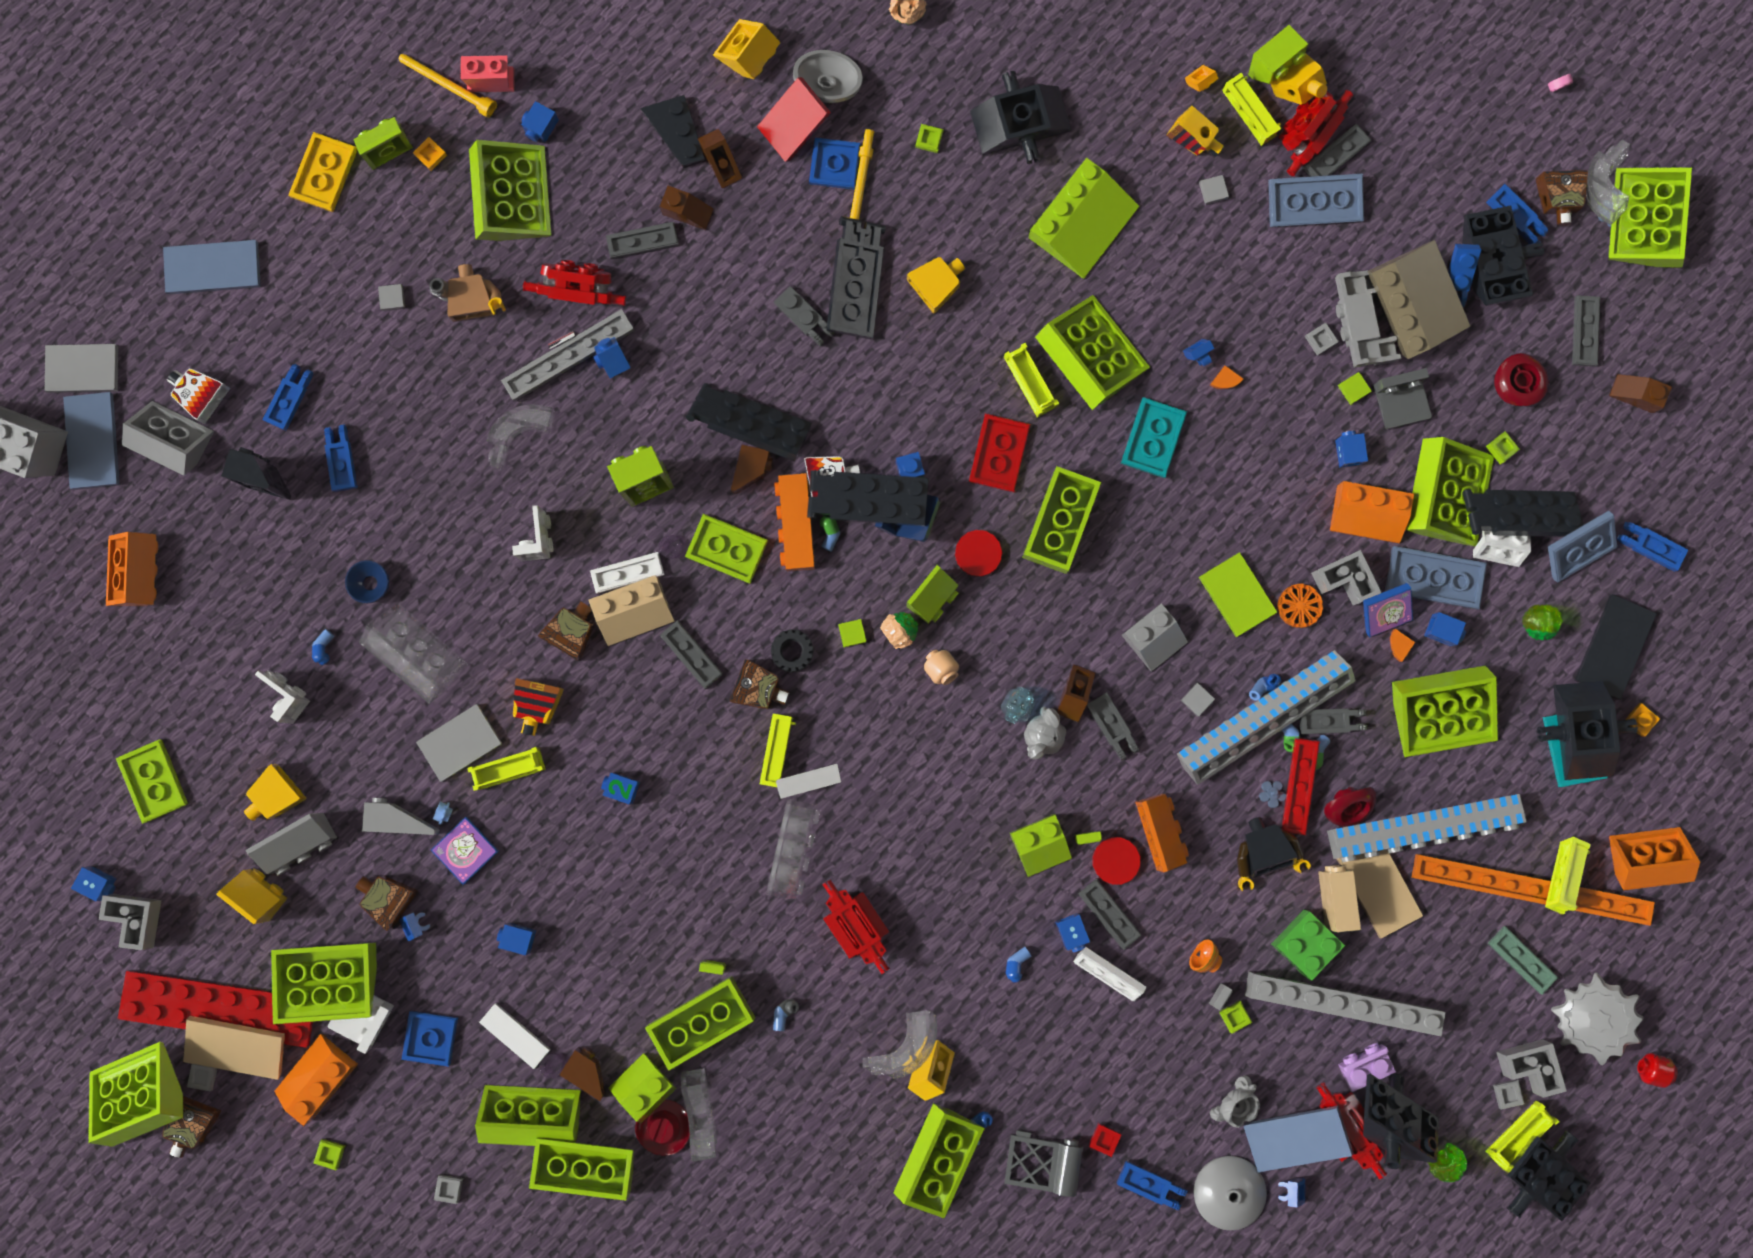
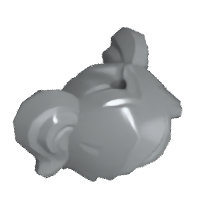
(1041, 733)
(1245, 1111)

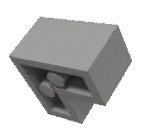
(1352, 574)
(138, 919)
(1538, 1063)

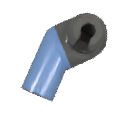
(782, 1011)

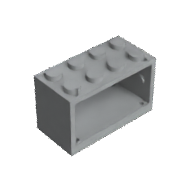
(29, 445)

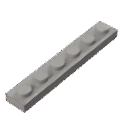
(565, 356)

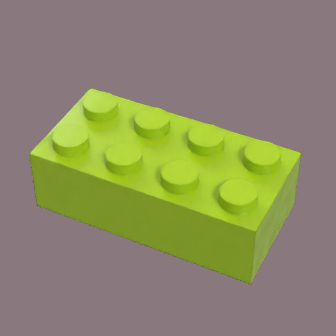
(640, 475)
(1061, 520)
(700, 1023)

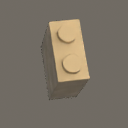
(1339, 899)

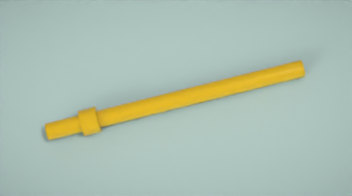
(865, 155)

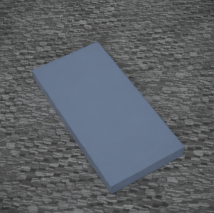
(1316, 200)
(211, 267)
(91, 440)
(1437, 577)
(1298, 1139)

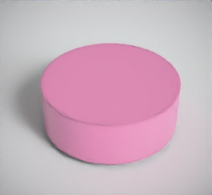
(1560, 83)

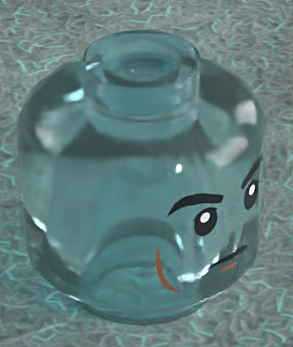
(1018, 705)

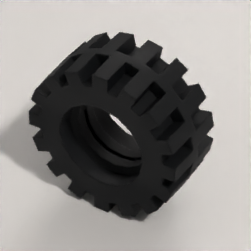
(781, 640)

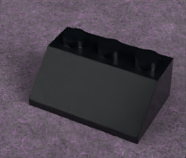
(254, 473)

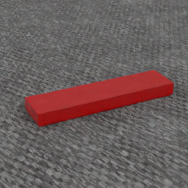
(1300, 785)

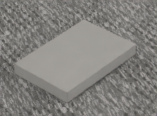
(81, 368)
(459, 743)

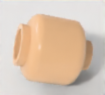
(941, 667)

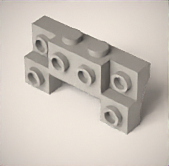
(1360, 321)

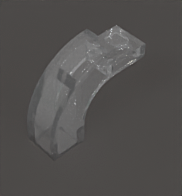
(1601, 194)
(513, 423)
(914, 1050)
(700, 1114)

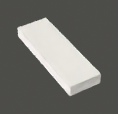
(626, 572)
(1109, 974)
(514, 1035)

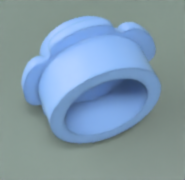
(442, 812)

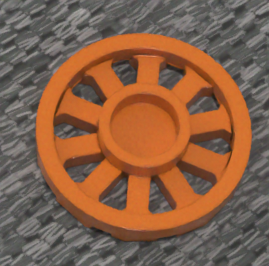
(1300, 605)

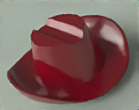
(1521, 380)
(1350, 806)
(664, 1130)

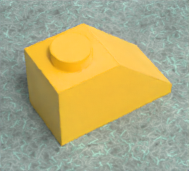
(933, 1075)

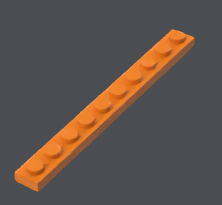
(1528, 889)

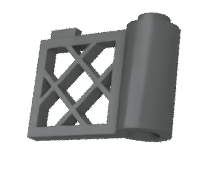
(1064, 1164)

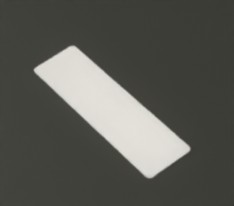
(808, 781)

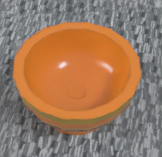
(1209, 957)

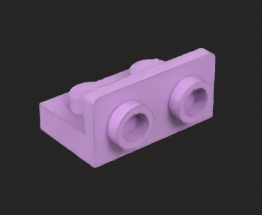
(1372, 1061)

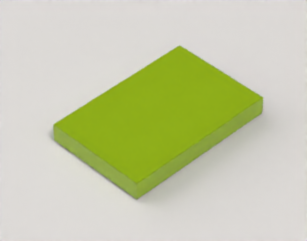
(726, 548)
(1237, 594)
(152, 781)

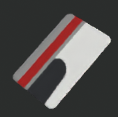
(560, 340)

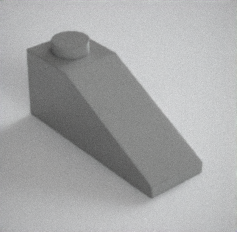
(391, 818)

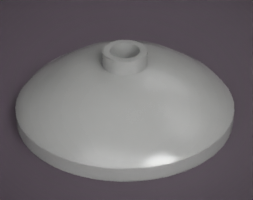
(829, 75)
(1218, 1181)

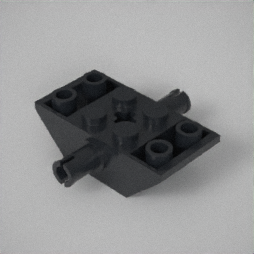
(1001, 128)
(1506, 275)
(1580, 708)
(1398, 1123)
(1546, 1177)

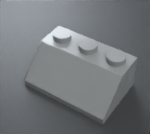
(166, 437)
(293, 844)

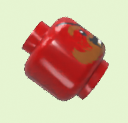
(1657, 1070)

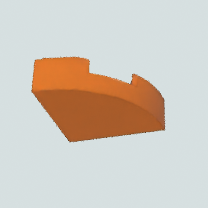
(1226, 379)
(1400, 645)

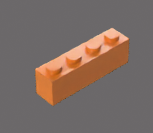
(796, 527)

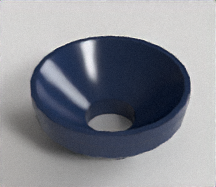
(355, 581)

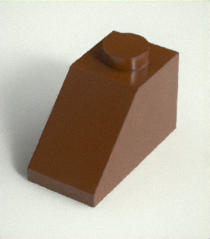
(720, 158)
(685, 208)
(1640, 392)
(750, 467)
(1076, 693)
(585, 1072)

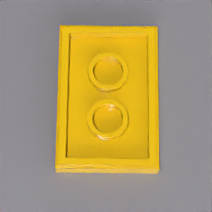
(323, 172)

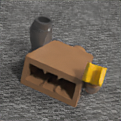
(468, 295)

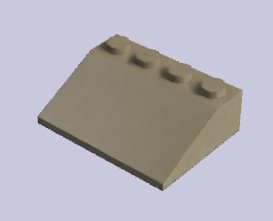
(1419, 299)

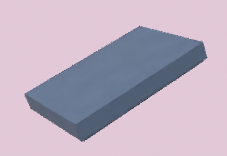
(1582, 546)

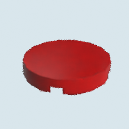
(978, 553)
(1116, 860)

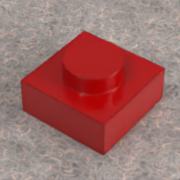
(1105, 1139)

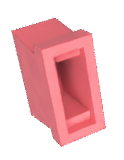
(487, 73)

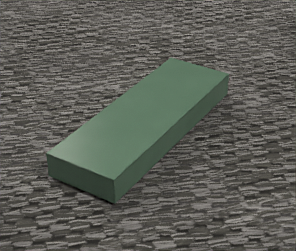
(1522, 960)

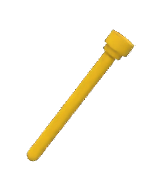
(484, 104)

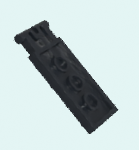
(856, 279)
(750, 421)
(869, 498)
(1523, 512)

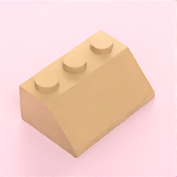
(631, 610)

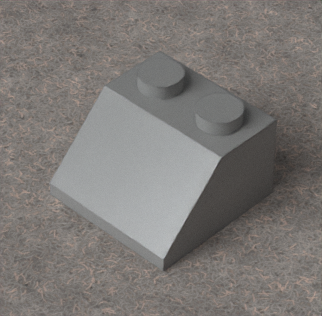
(1155, 637)

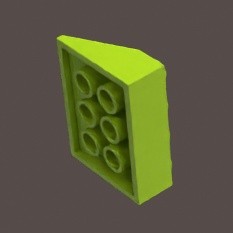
(509, 191)
(1656, 217)
(1083, 218)
(1092, 351)
(1441, 477)
(1446, 710)
(323, 982)
(133, 1096)

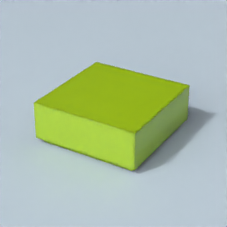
(929, 138)
(1354, 388)
(1502, 447)
(852, 633)
(1089, 837)
(712, 967)
(1235, 1017)
(329, 1154)

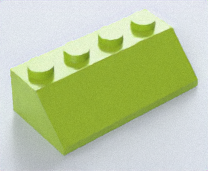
(527, 1113)
(938, 1161)
(582, 1169)

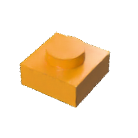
(1201, 78)
(429, 153)
(1645, 719)

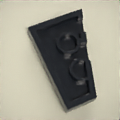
(676, 128)

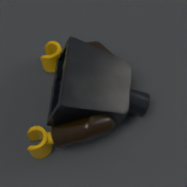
(1267, 851)

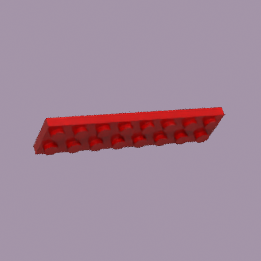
(172, 1000)

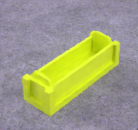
(1251, 109)
(1030, 381)
(776, 749)
(507, 769)
(1567, 875)
(1532, 1122)

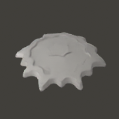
(1599, 1019)

